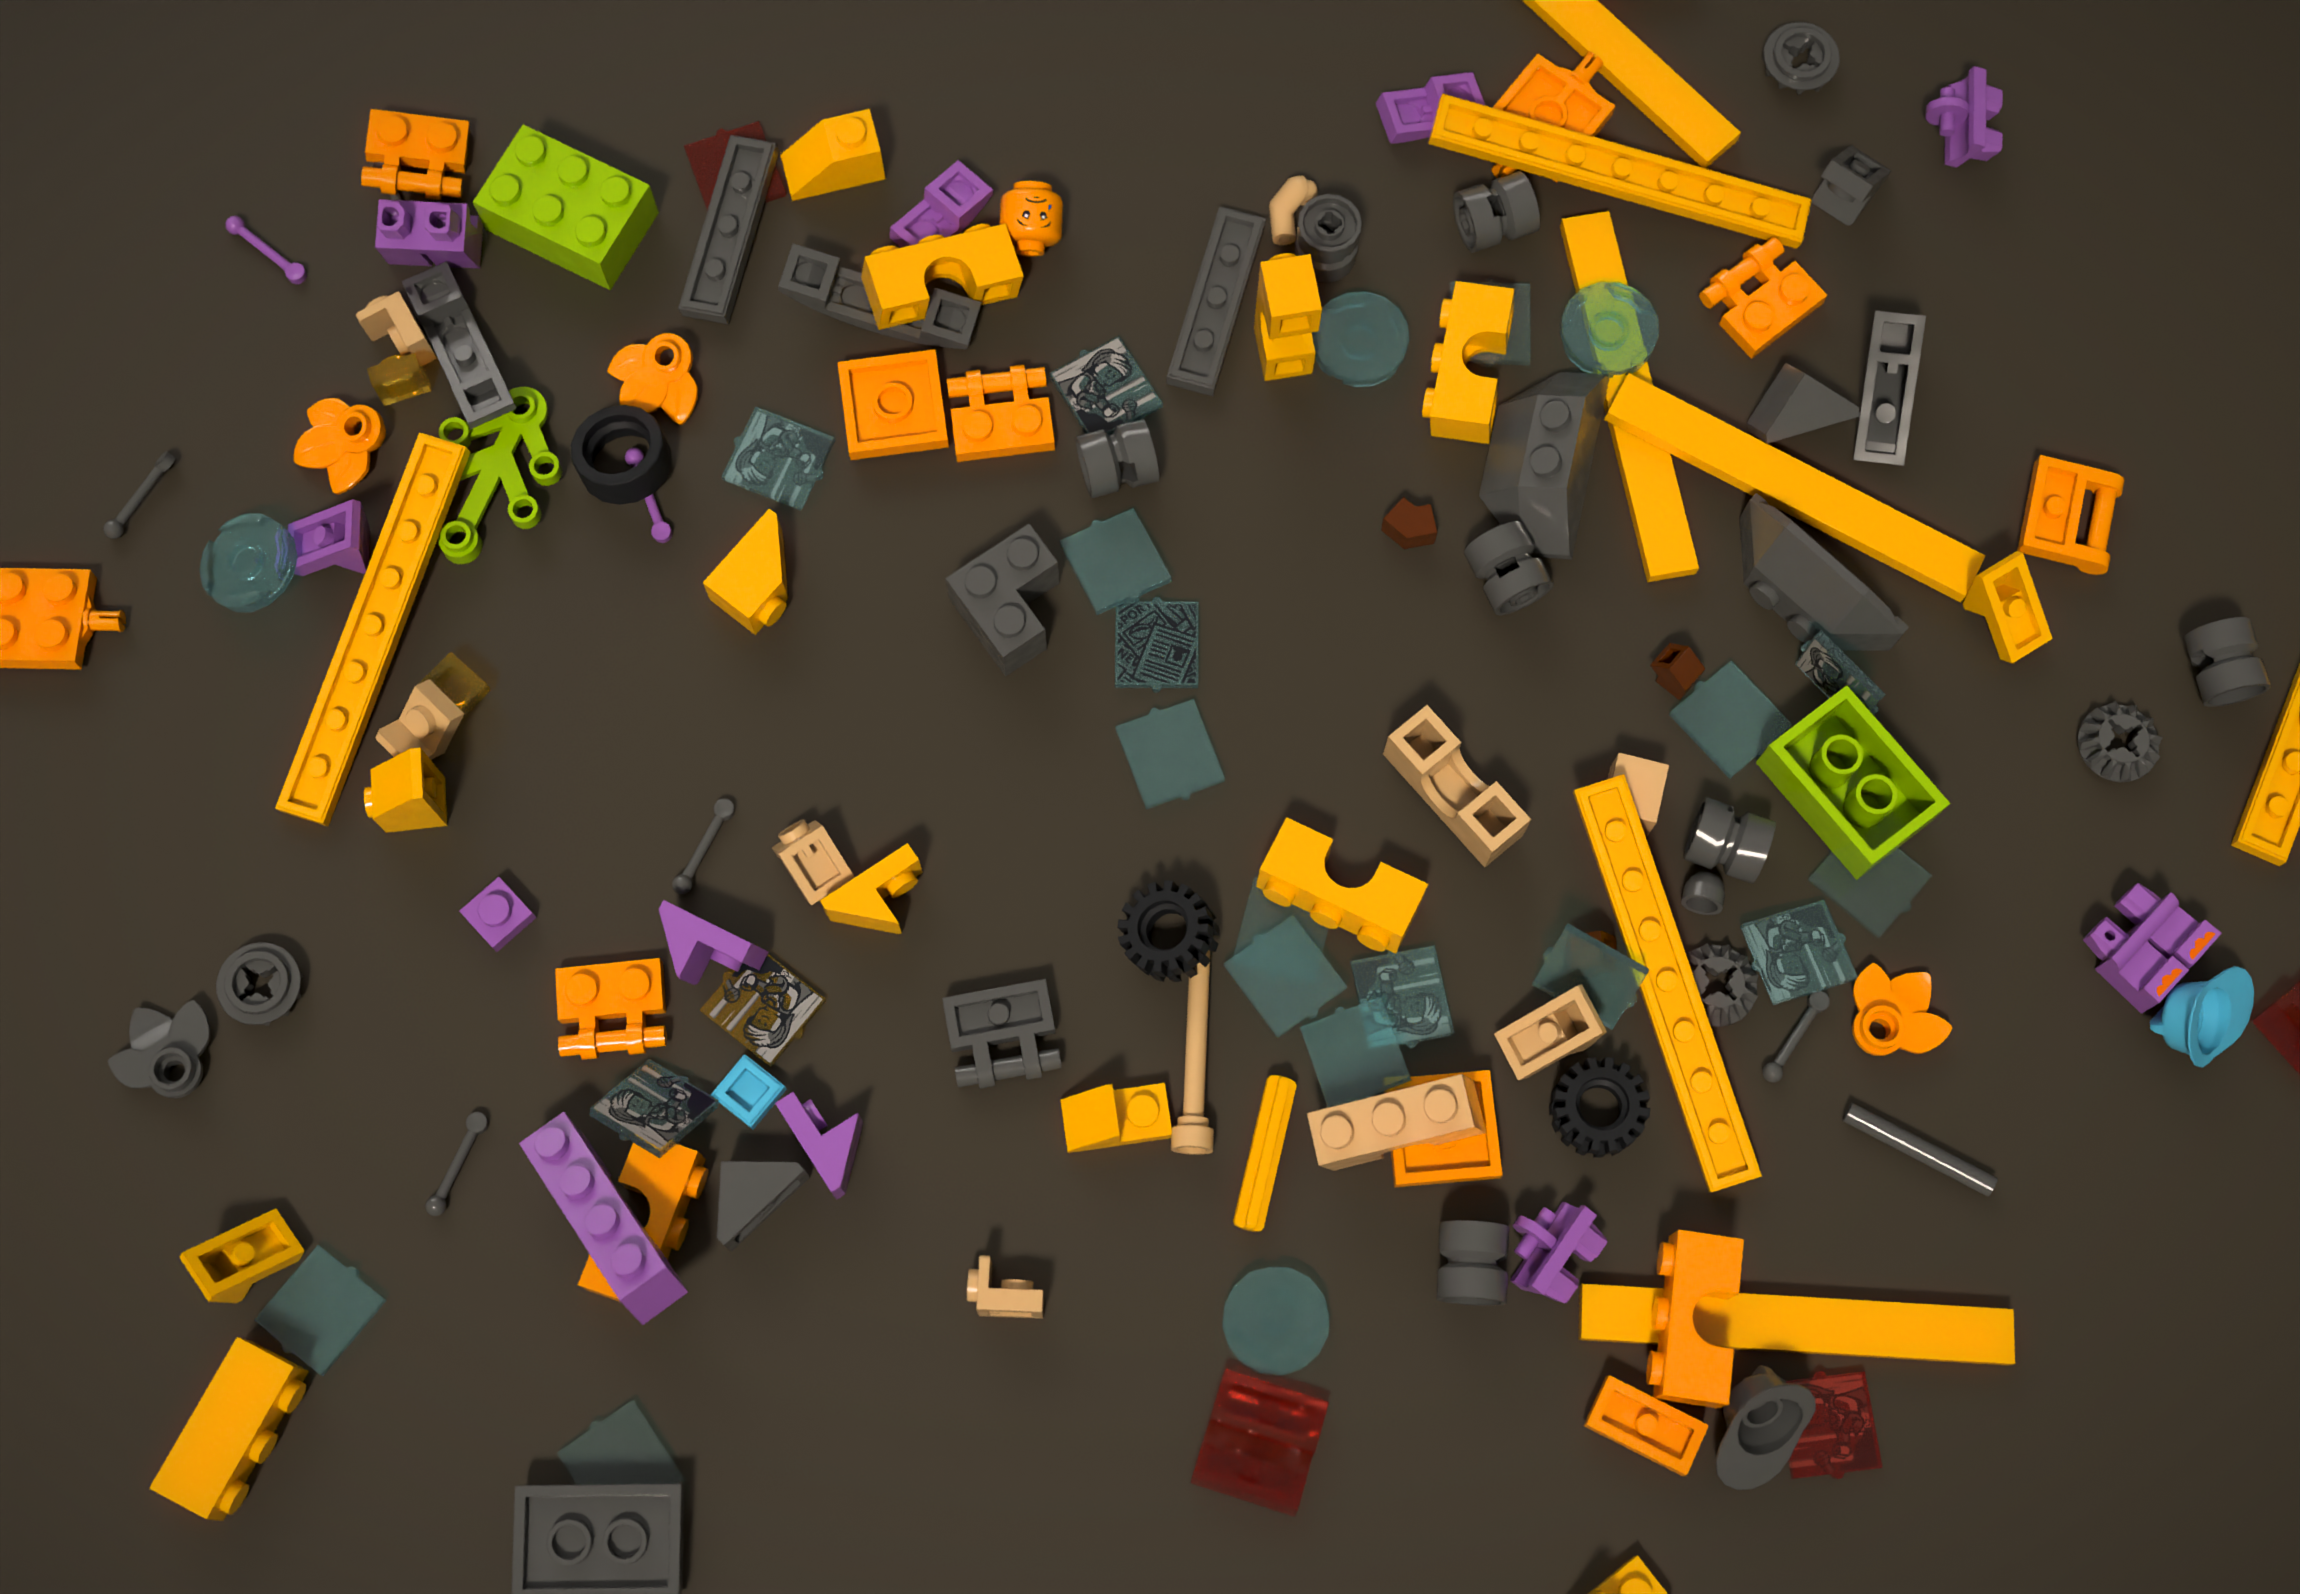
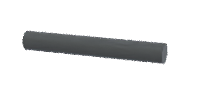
(1920, 1149)

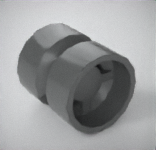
(1504, 209)
(1330, 233)
(1117, 458)
(1501, 553)
(2227, 661)
(1729, 840)
(1473, 1261)

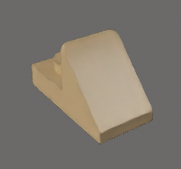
(1551, 1033)

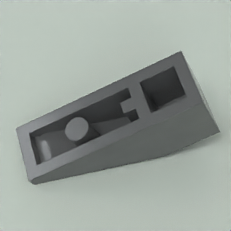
(1889, 387)

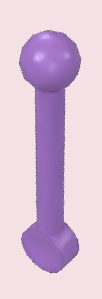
(294, 271)
(660, 530)

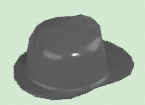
(1762, 1428)

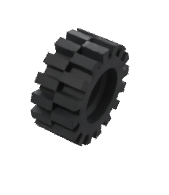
(1144, 914)
(1618, 1081)

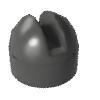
(1704, 894)

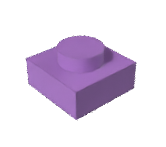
(497, 914)

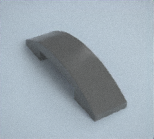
(839, 292)
(459, 345)

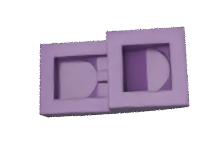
(1411, 112)
(946, 209)

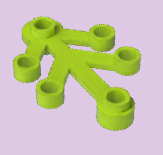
(499, 464)

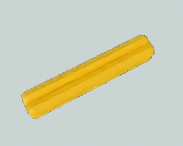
(1264, 1153)

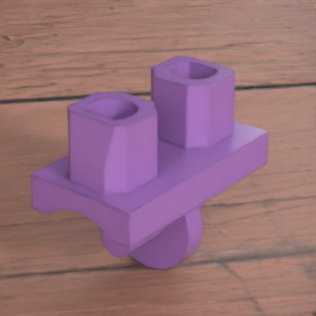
(1963, 118)
(1548, 1245)

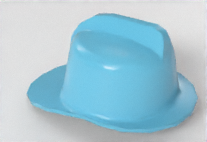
(2206, 1014)

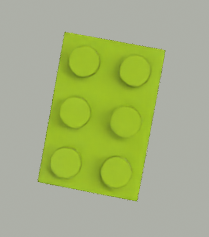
(566, 207)
(1852, 782)

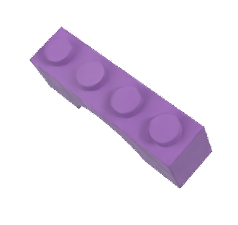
(603, 1219)

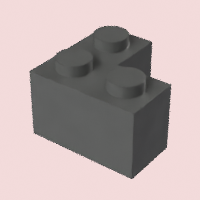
(995, 597)

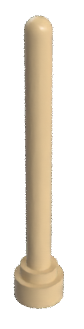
(1192, 1130)

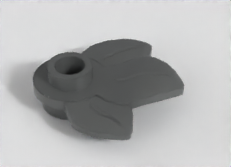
(161, 1044)

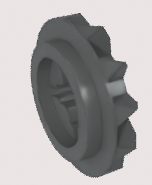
(1791, 41)
(2118, 764)
(234, 983)
(1741, 986)

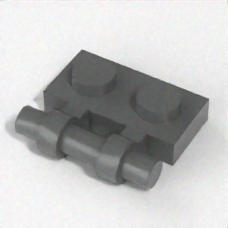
(996, 1018)

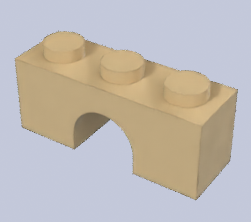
(1431, 762)
(1395, 1120)

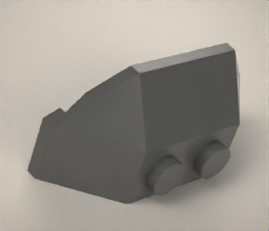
(1544, 459)
(1809, 585)

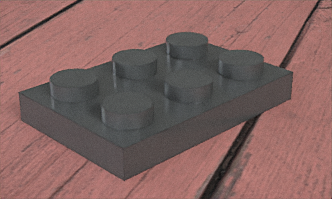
(598, 1539)

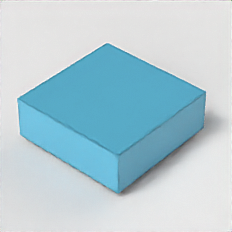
(748, 1091)

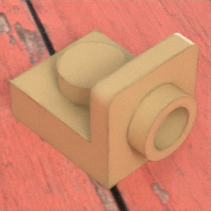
(394, 317)
(425, 722)
(812, 860)
(1013, 1299)

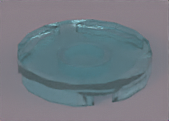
(1609, 329)
(1361, 339)
(248, 563)
(1275, 1321)

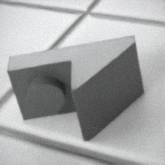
(1849, 184)

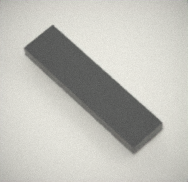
(729, 229)
(1216, 301)

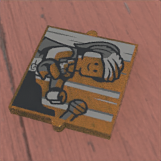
(763, 1008)

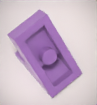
(332, 538)
(696, 941)
(831, 1152)

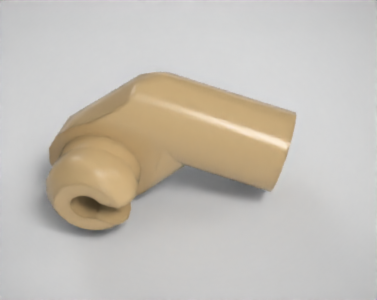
(1291, 195)

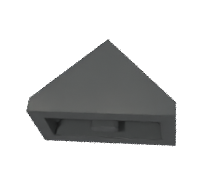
(1796, 406)
(751, 1194)

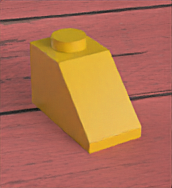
(834, 156)
(752, 577)
(407, 793)

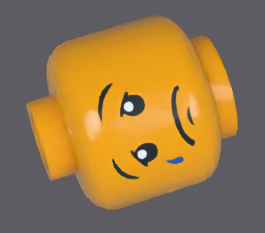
(1032, 217)

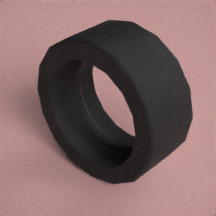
(607, 426)

